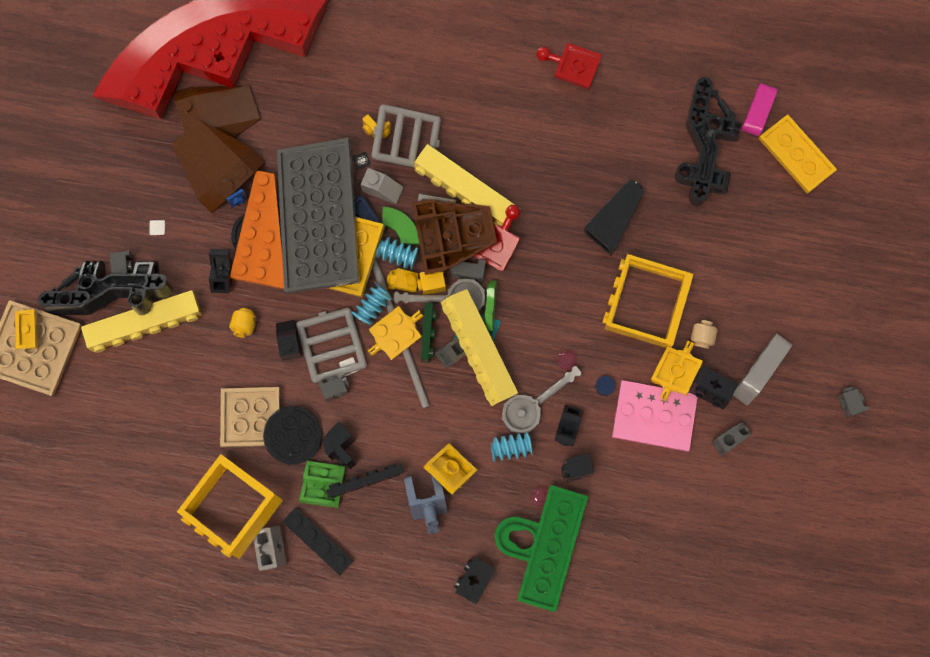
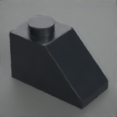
(288, 340)

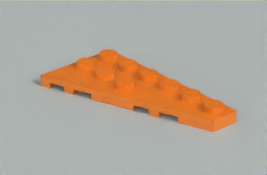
(260, 244)

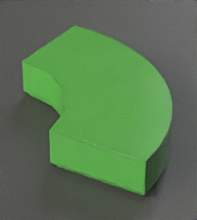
(401, 225)
(491, 305)

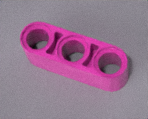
(759, 109)

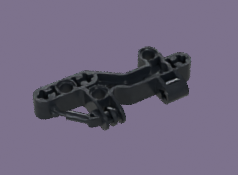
(703, 174)
(97, 291)

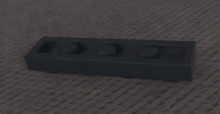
(372, 478)
(317, 541)

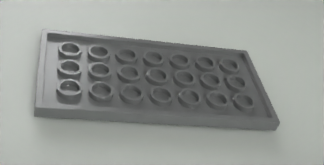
(317, 216)

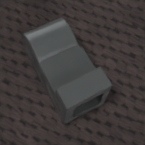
(469, 271)
(731, 438)

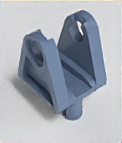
(428, 507)

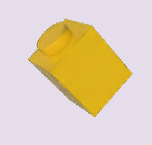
(431, 283)

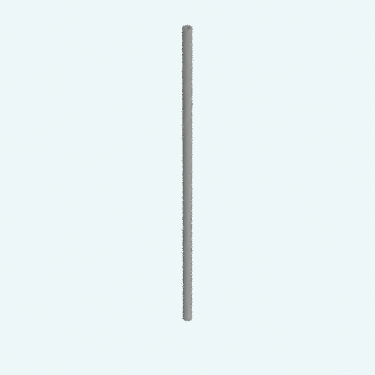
(407, 354)

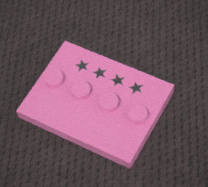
(652, 421)

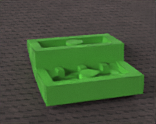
(317, 480)

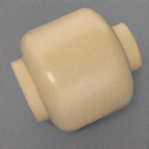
(704, 334)

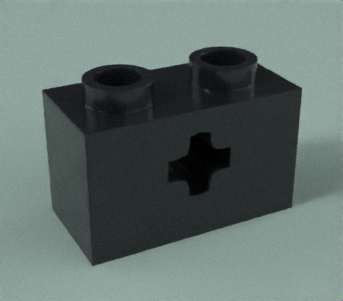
(713, 387)
(577, 468)
(484, 574)

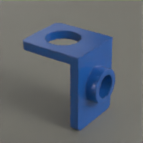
(237, 198)

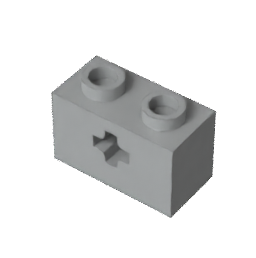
(270, 548)

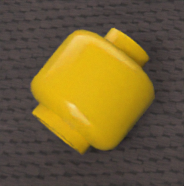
(243, 322)

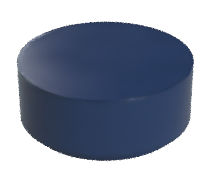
(605, 385)

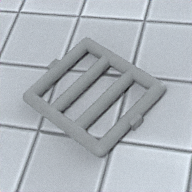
(401, 113)
(312, 360)

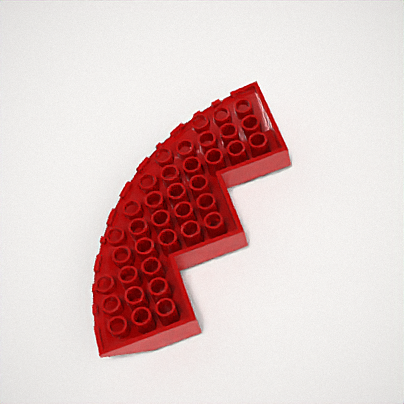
(206, 42)

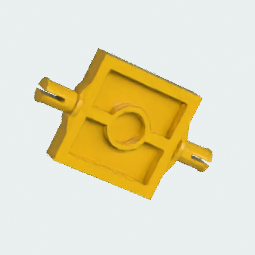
(395, 333)
(677, 371)

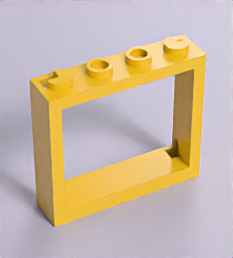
(656, 268)
(254, 524)

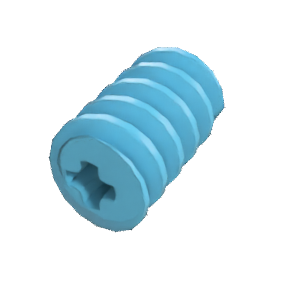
(397, 253)
(372, 305)
(511, 447)

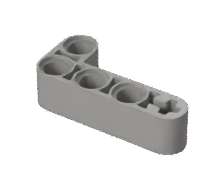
(762, 369)

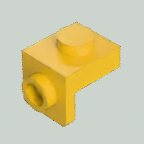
(369, 124)
(402, 280)

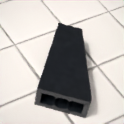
(612, 220)

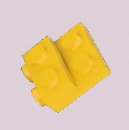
(450, 468)

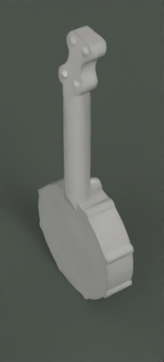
(474, 288)
(522, 412)

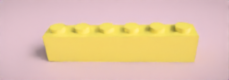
(460, 183)
(133, 326)
(479, 347)

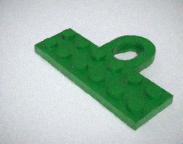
(551, 549)

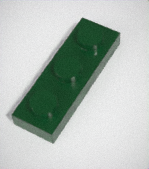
(428, 333)

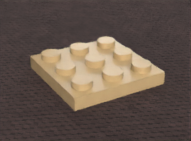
(245, 415)

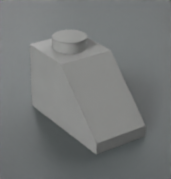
(381, 186)

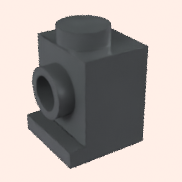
(121, 262)
(450, 353)
(334, 387)
(852, 402)

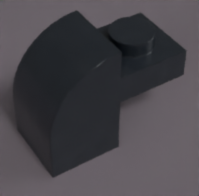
(220, 271)
(568, 425)
(336, 442)

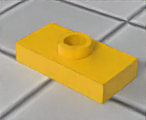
(26, 329)

